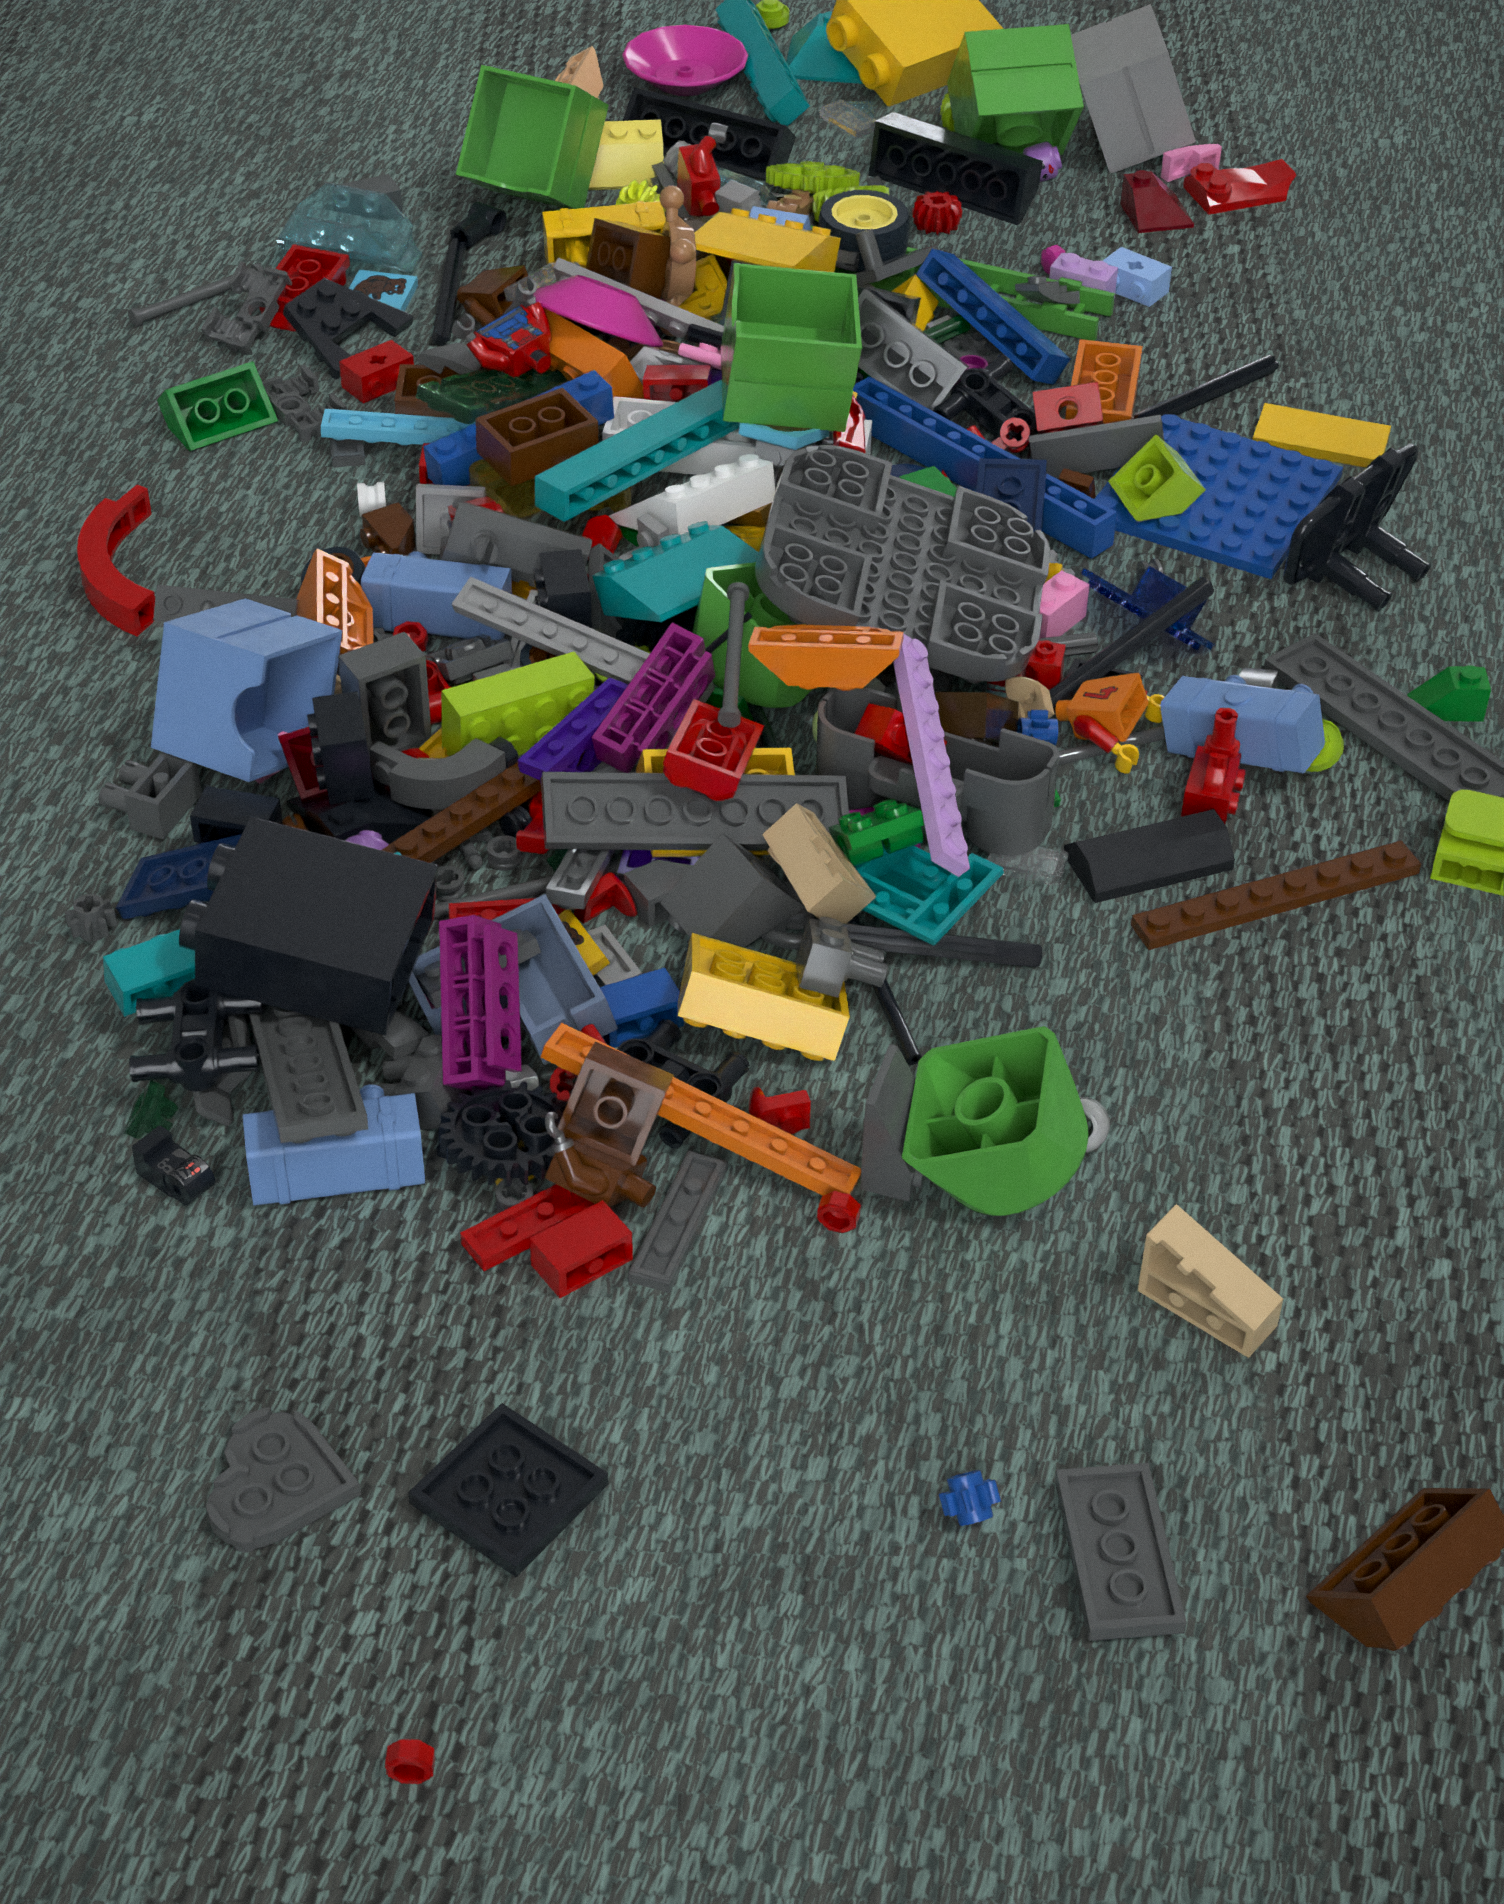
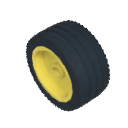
(864, 210)

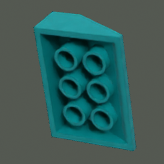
(669, 576)

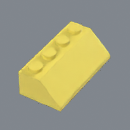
(627, 153)

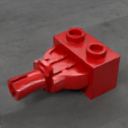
(1216, 770)

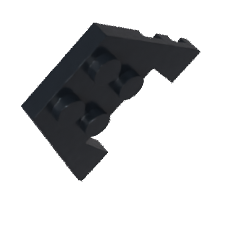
(332, 312)

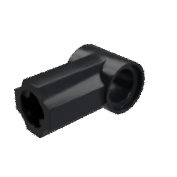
(479, 222)

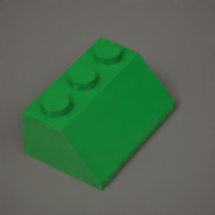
(217, 407)

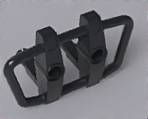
(1351, 521)

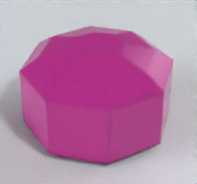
(1049, 255)

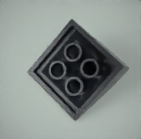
(349, 818)

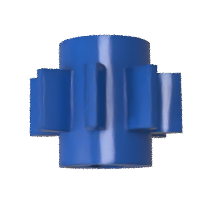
(1039, 726)
(970, 1497)

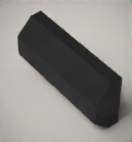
(1152, 856)

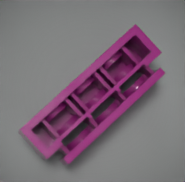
(653, 698)
(481, 984)

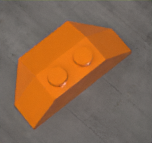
(337, 600)
(825, 654)

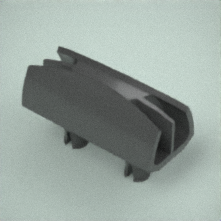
(504, 540)

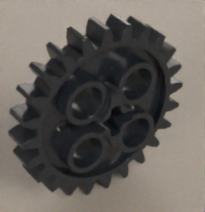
(500, 1132)

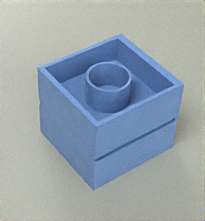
(238, 681)

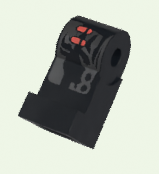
(171, 1166)

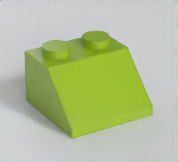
(1156, 482)

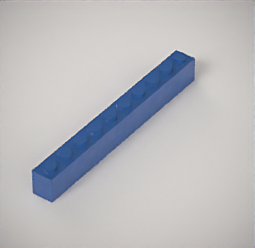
(949, 447)

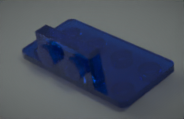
(1149, 595)

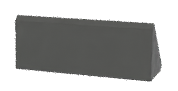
(1094, 446)

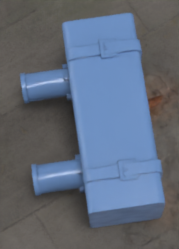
(423, 592)
(1273, 724)
(331, 1165)

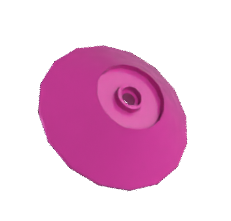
(685, 58)
(599, 308)

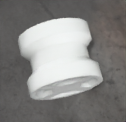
(371, 497)

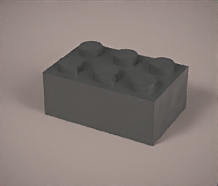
(390, 691)

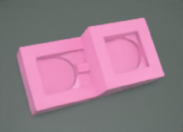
(1180, 161)

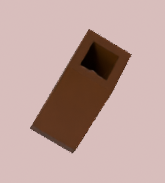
(388, 530)

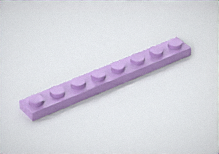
(930, 758)

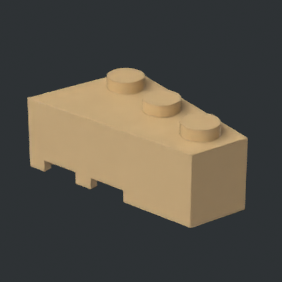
(817, 866)
(1207, 1283)

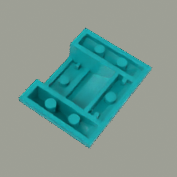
(814, 57)
(923, 895)

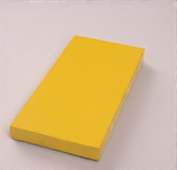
(1322, 435)

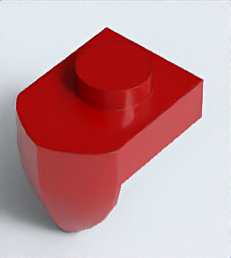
(604, 532)
(608, 893)
(785, 1111)

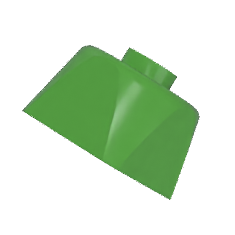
(756, 682)
(997, 1121)

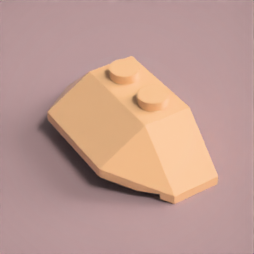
(583, 72)

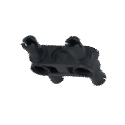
(988, 400)
(197, 1037)
(715, 1083)

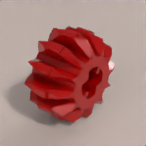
(937, 212)

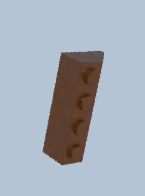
(1413, 1566)

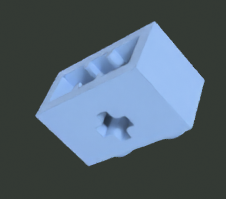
(1140, 276)

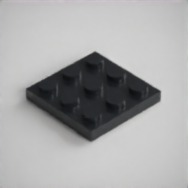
(508, 1489)

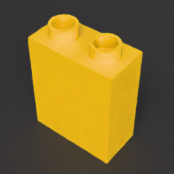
(904, 44)

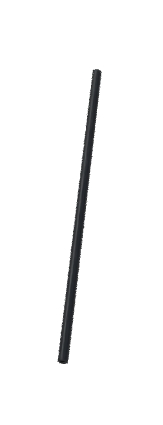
(884, 994)

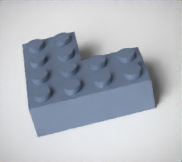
(552, 984)

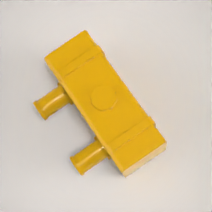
(570, 230)

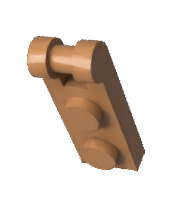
(794, 202)

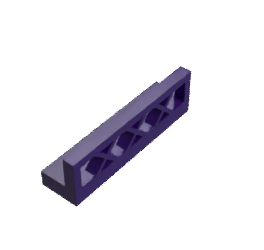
(573, 735)

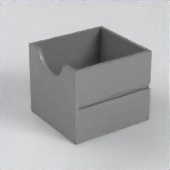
(1131, 89)

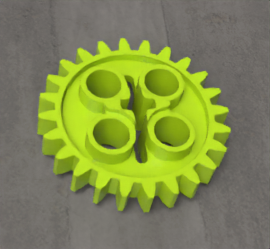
(811, 176)

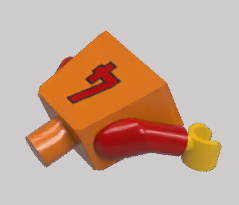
(1107, 713)

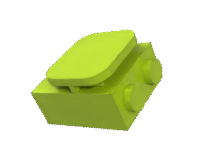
(1472, 843)

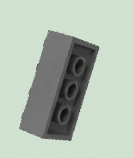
(905, 355)

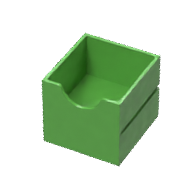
(1016, 87)
(532, 138)
(790, 347)

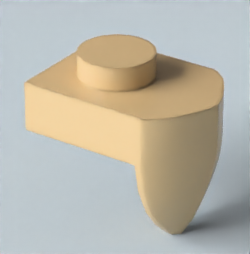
(1029, 695)

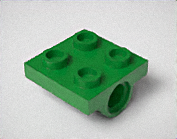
(889, 826)

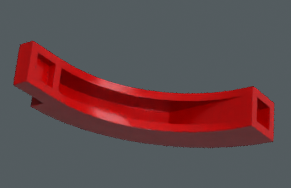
(108, 590)

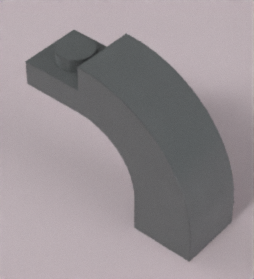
(438, 781)

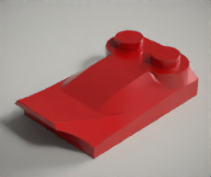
(1239, 188)
(306, 268)
(708, 754)

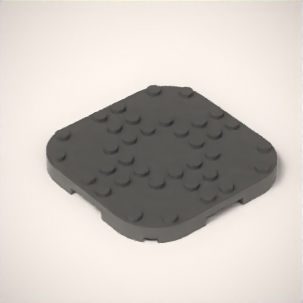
(905, 558)

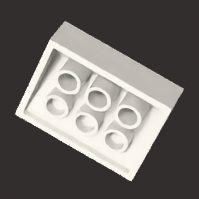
(709, 497)

